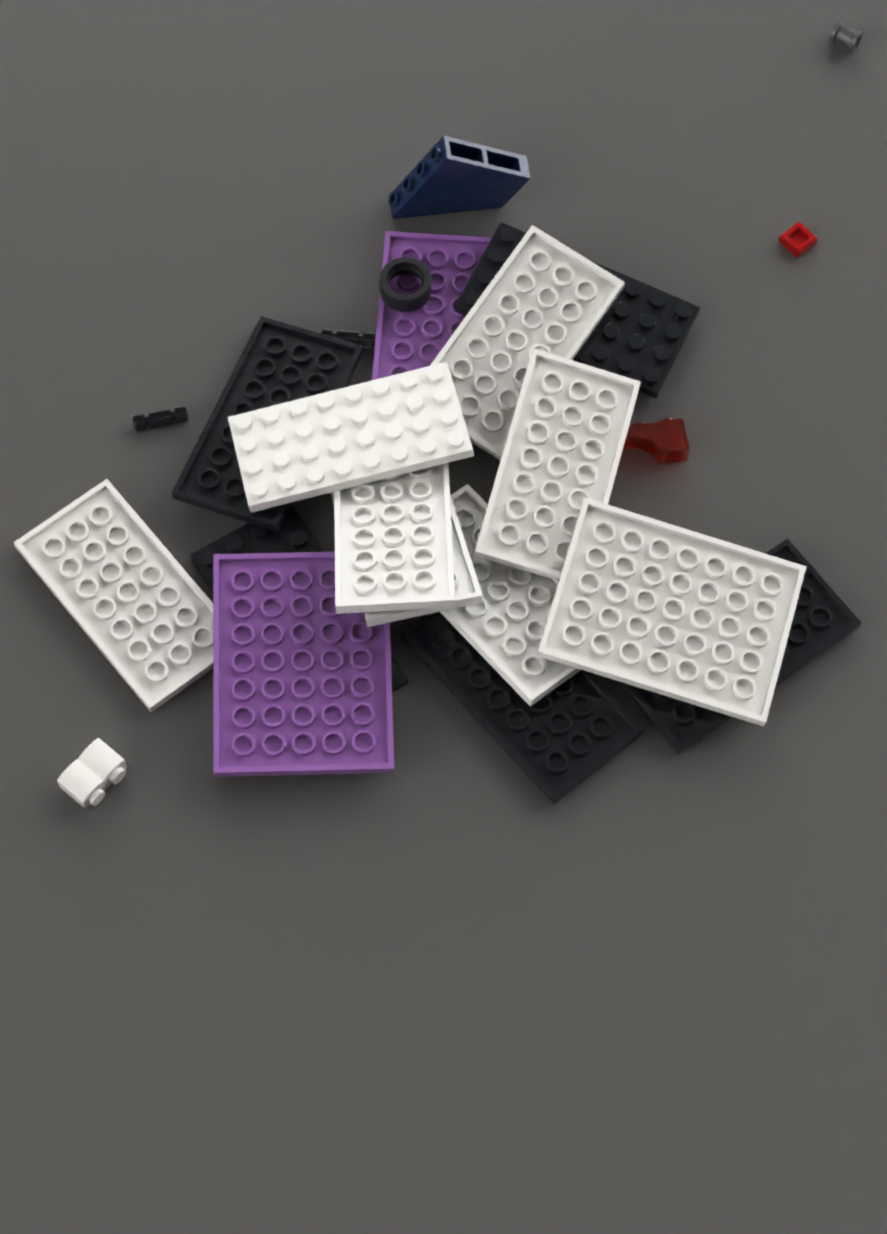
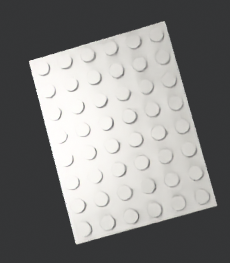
(672, 611)

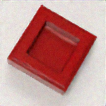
(798, 239)

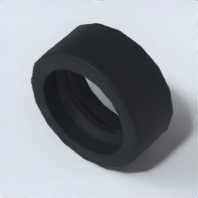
(401, 266)

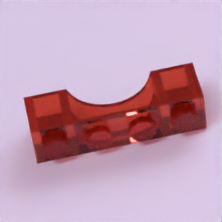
(662, 440)

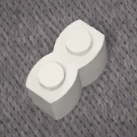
(92, 774)

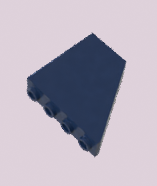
(459, 179)

